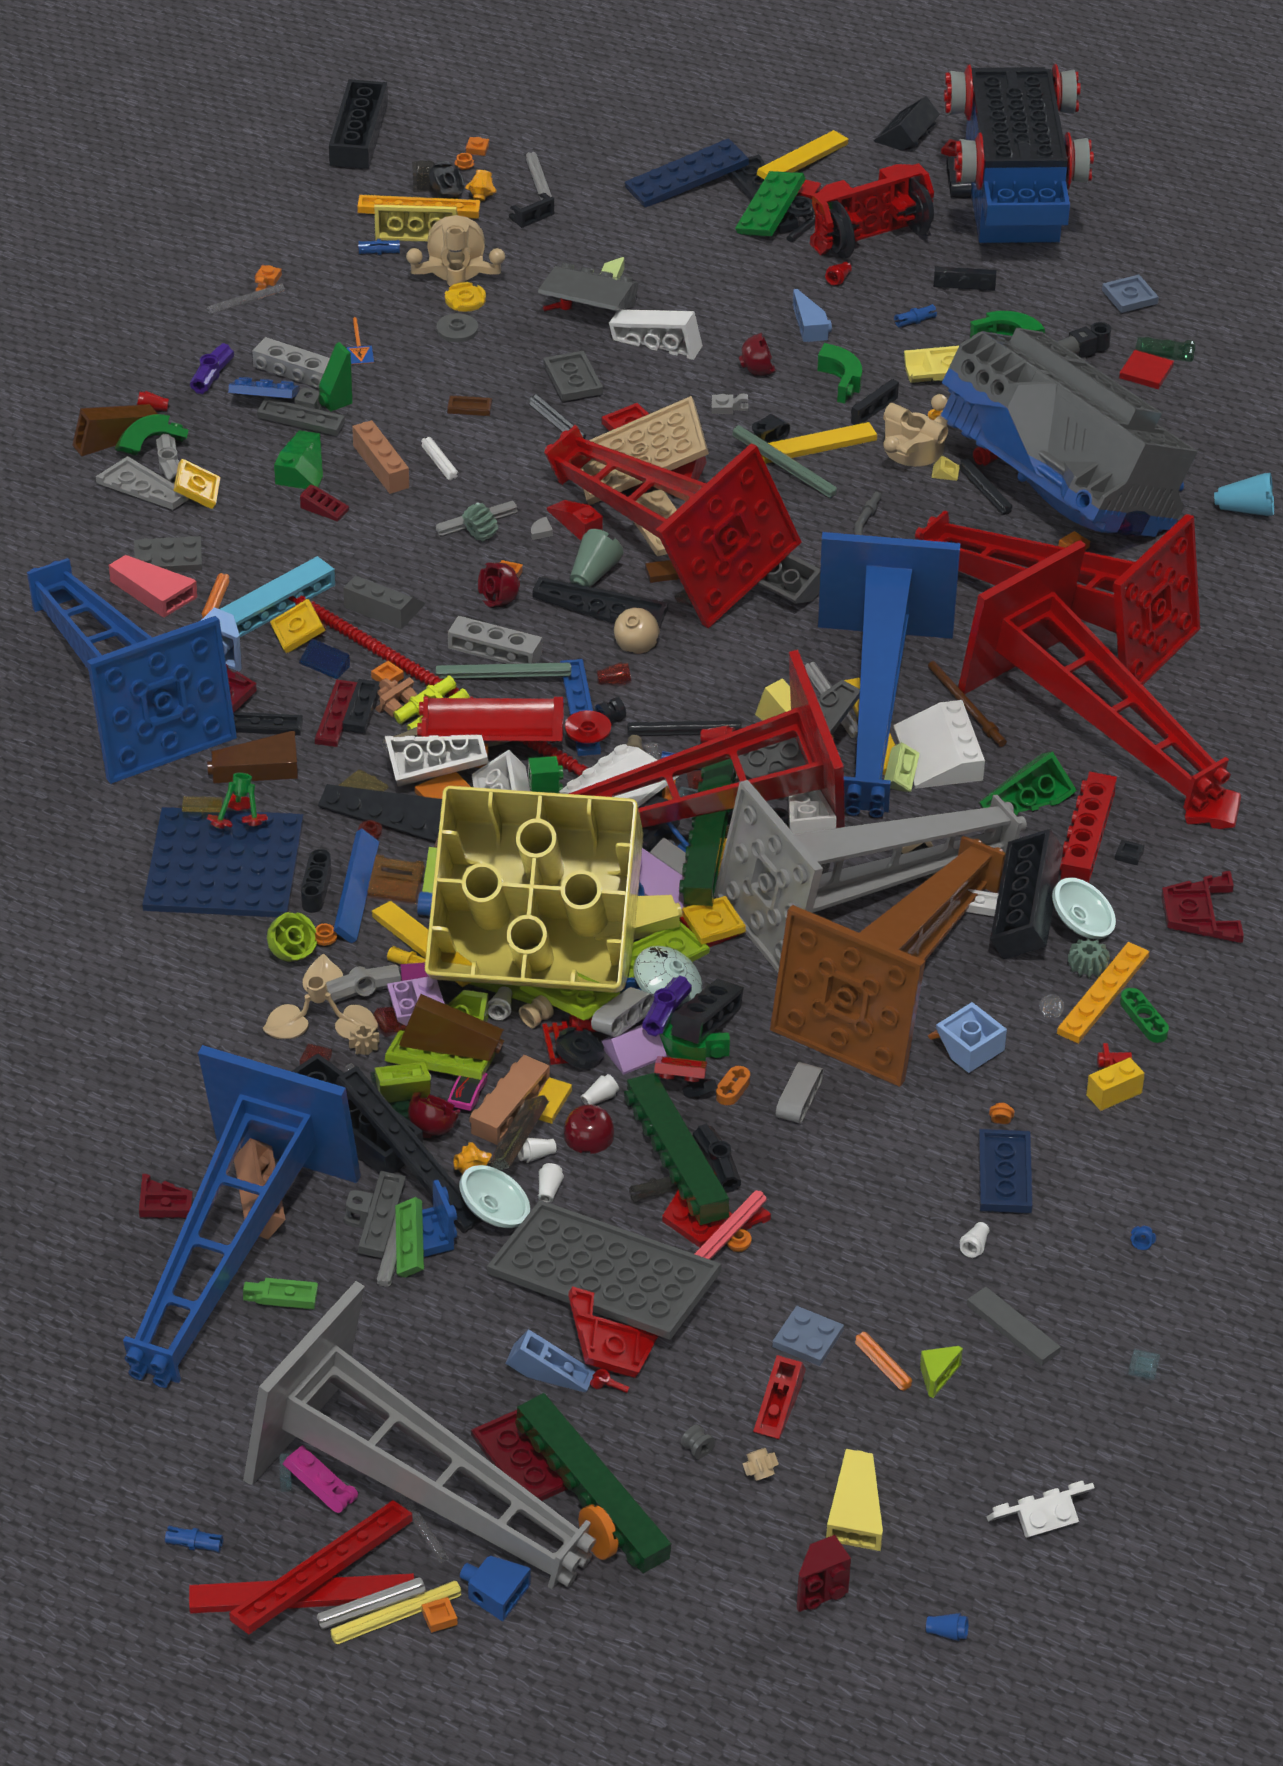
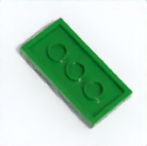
(770, 203)

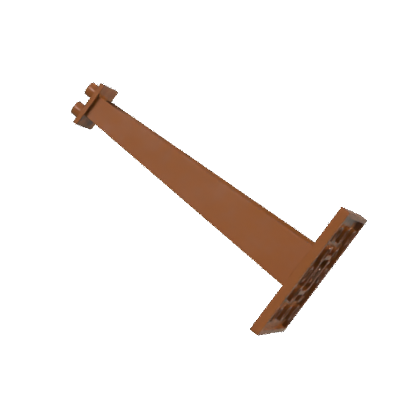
(862, 989)

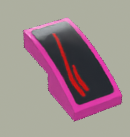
(466, 1092)

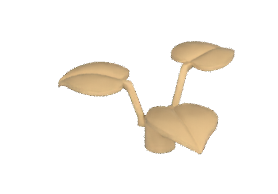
(288, 1021)

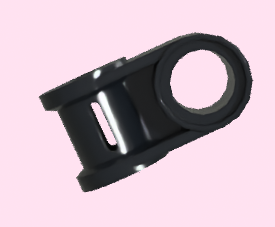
(771, 428)

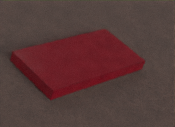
(516, 1456)

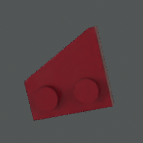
(163, 1199)

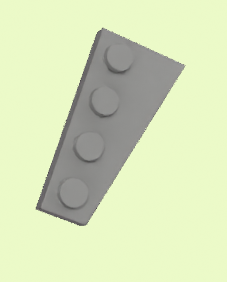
(140, 482)

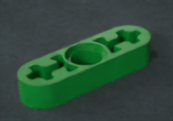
(1146, 1025)

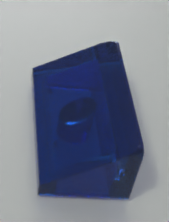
(325, 659)

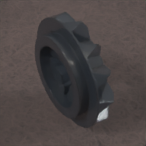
(801, 207)

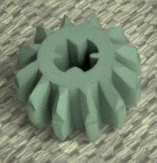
(480, 521)
(1088, 957)

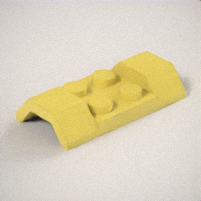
(928, 363)

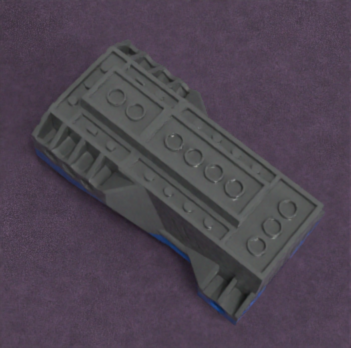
(1068, 432)

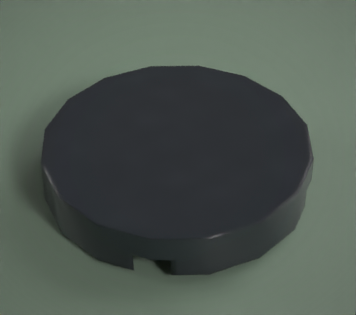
(446, 180)
(579, 1047)

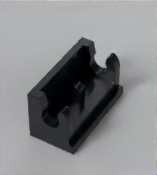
(533, 212)

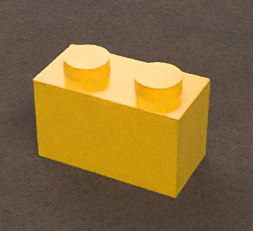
(1115, 1084)

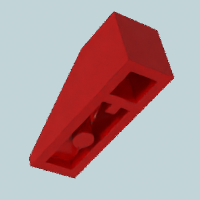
(576, 517)
(779, 1396)

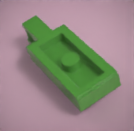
(282, 1293)

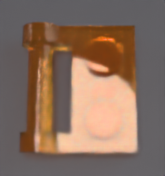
(392, 884)

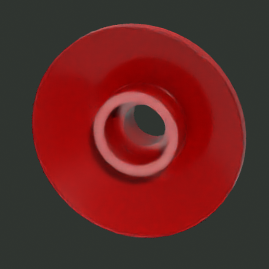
(588, 726)

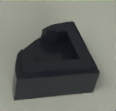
(702, 1087)

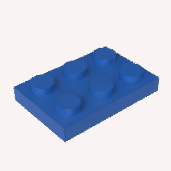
(264, 387)

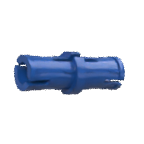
(379, 246)
(915, 315)
(194, 1539)

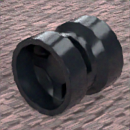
(613, 710)

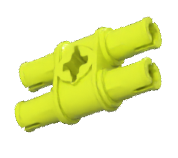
(437, 691)

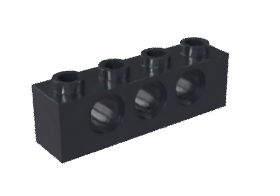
(707, 1011)

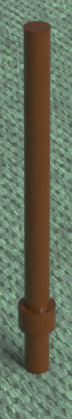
(988, 728)

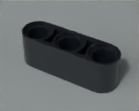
(955, 188)
(316, 880)

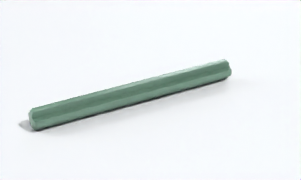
(785, 462)
(504, 670)

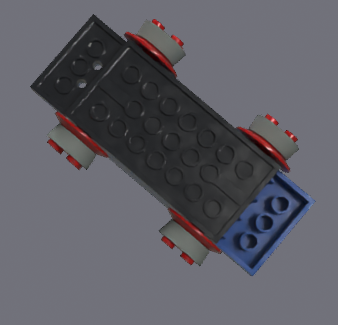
(1018, 149)

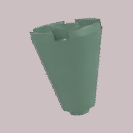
(595, 557)

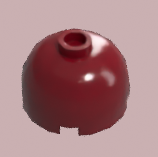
(757, 356)
(499, 580)
(432, 1114)
(589, 1129)

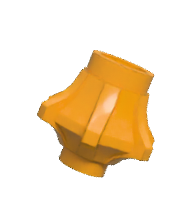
(481, 185)
(470, 1157)

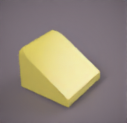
(945, 469)

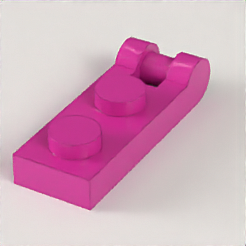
(320, 1479)

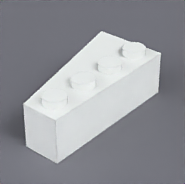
(658, 330)
(434, 756)
(810, 813)

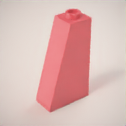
(152, 585)

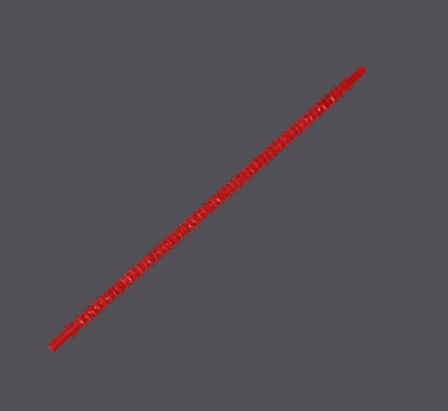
(423, 675)

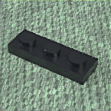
(965, 278)
(874, 402)
(361, 706)

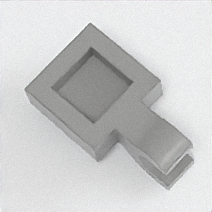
(726, 403)

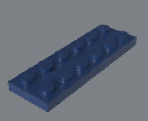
(686, 173)

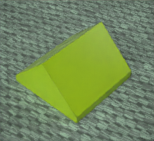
(403, 1080)

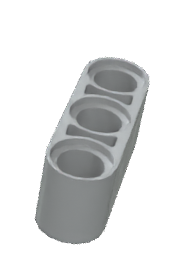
(622, 1012)
(799, 1092)

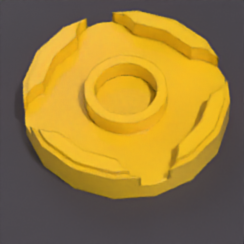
(465, 297)

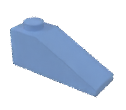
(810, 318)
(547, 1363)

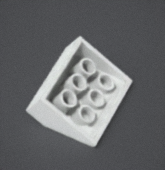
(945, 745)
(619, 761)

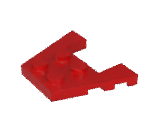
(679, 1219)
(608, 1342)

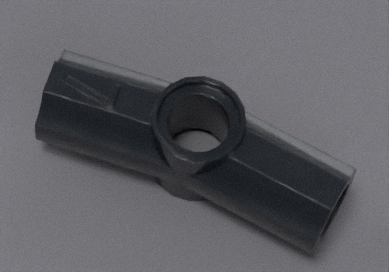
(718, 1156)

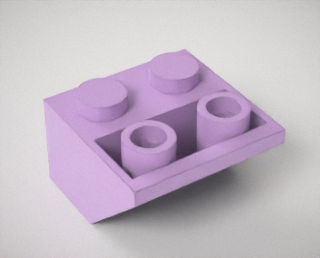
(406, 994)

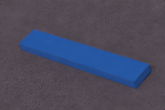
(579, 700)
(356, 886)

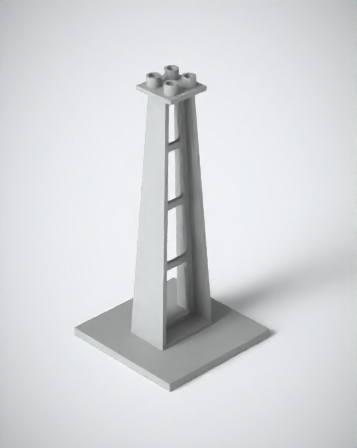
(772, 868)
(321, 1365)

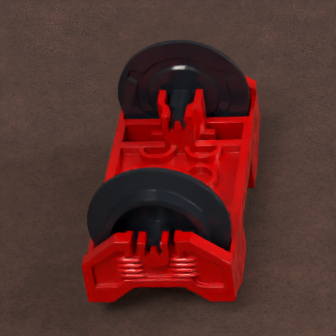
(872, 209)

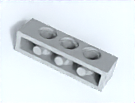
(289, 361)
(494, 642)

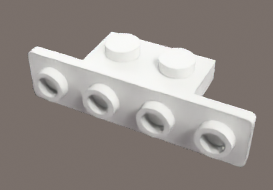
(1044, 1514)

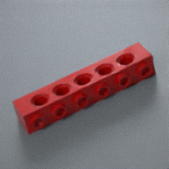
(1088, 826)

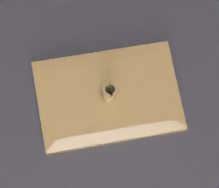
(661, 438)

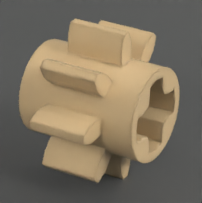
(364, 1039)
(760, 1464)

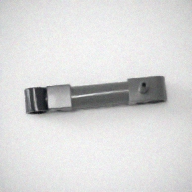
(1087, 341)

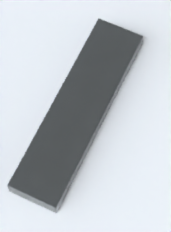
(1013, 1326)

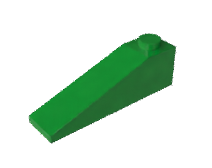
(300, 461)
(1034, 785)

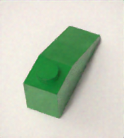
(336, 382)

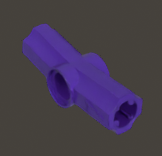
(210, 368)
(664, 1005)

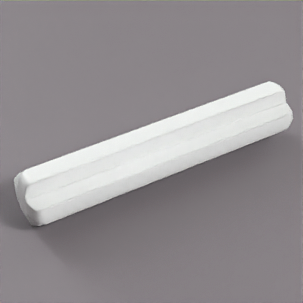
(439, 458)

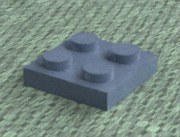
(1130, 293)
(808, 1335)

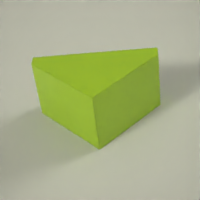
(939, 1366)

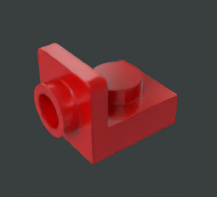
(1106, 1059)

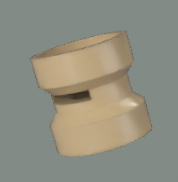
(538, 1010)

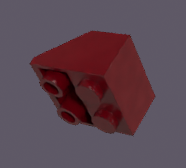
(823, 1574)

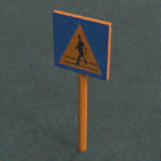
(360, 354)

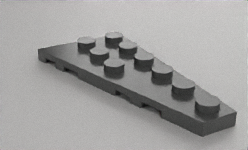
(785, 755)

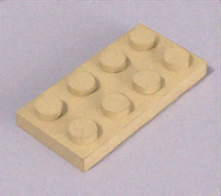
(660, 504)

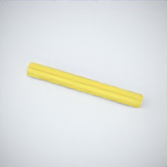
(392, 1613)

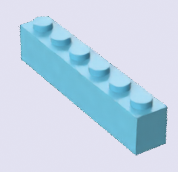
(271, 599)

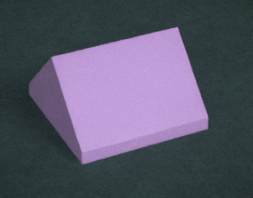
(633, 1049)

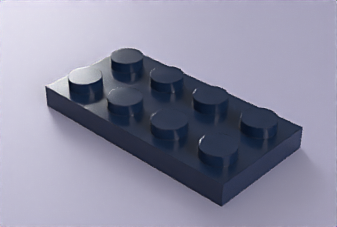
(1005, 1171)

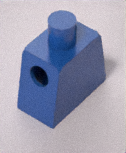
(496, 1585)

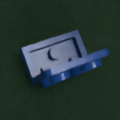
(439, 1223)

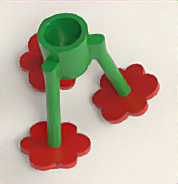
(240, 787)

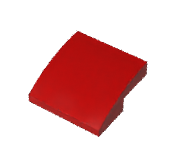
(1218, 813)

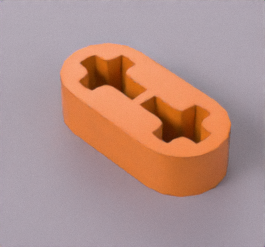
(728, 1083)

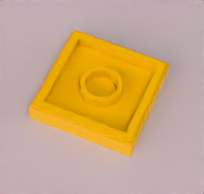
(196, 483)
(297, 626)
(714, 921)

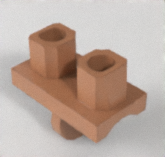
(392, 692)

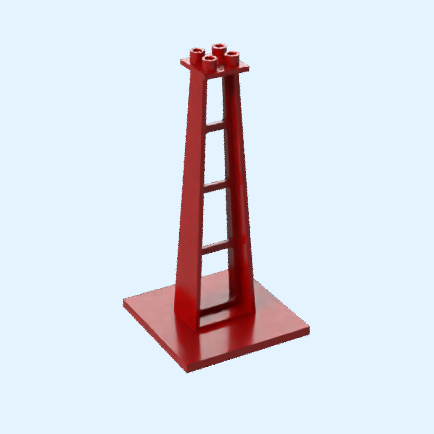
(721, 535)
(1152, 598)
(1033, 613)
(804, 721)

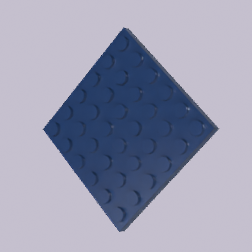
(225, 869)

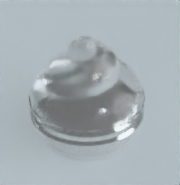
(1051, 1006)

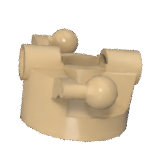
(455, 267)
(914, 437)

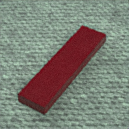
(331, 727)

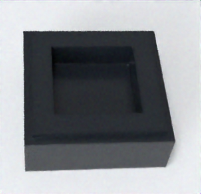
(1129, 852)

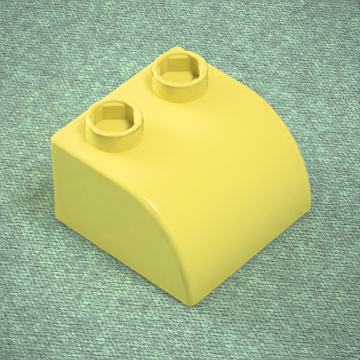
(531, 884)

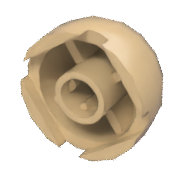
(636, 630)

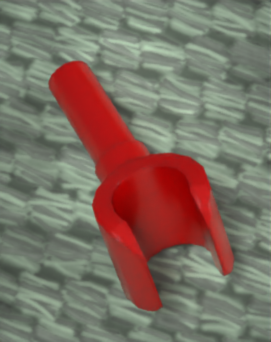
(563, 304)
(602, 1378)

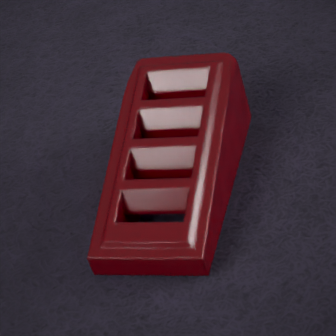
(316, 500)

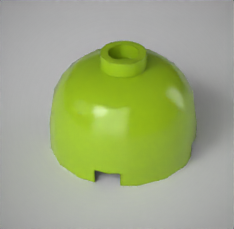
(291, 937)

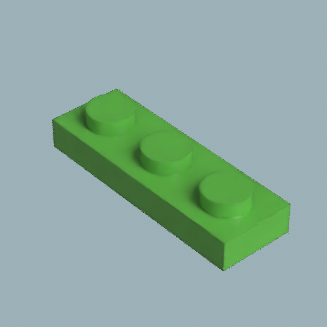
(409, 1237)

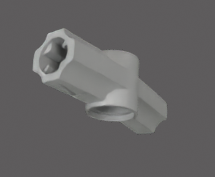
(167, 457)
(376, 979)

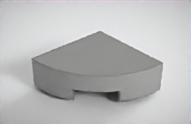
(541, 529)

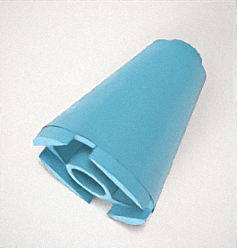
(1248, 496)

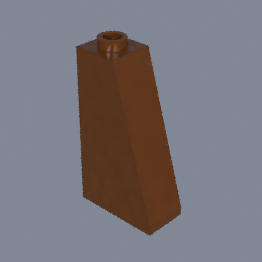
(102, 426)
(262, 759)
(450, 1031)

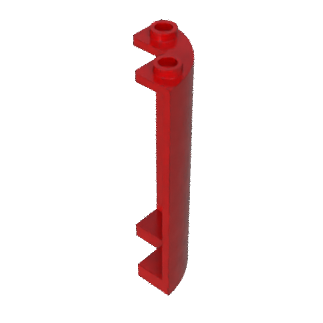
(493, 718)

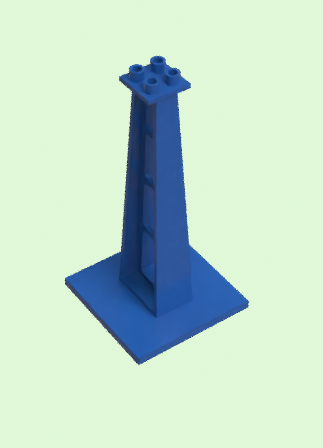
(887, 593)
(153, 695)
(306, 1127)

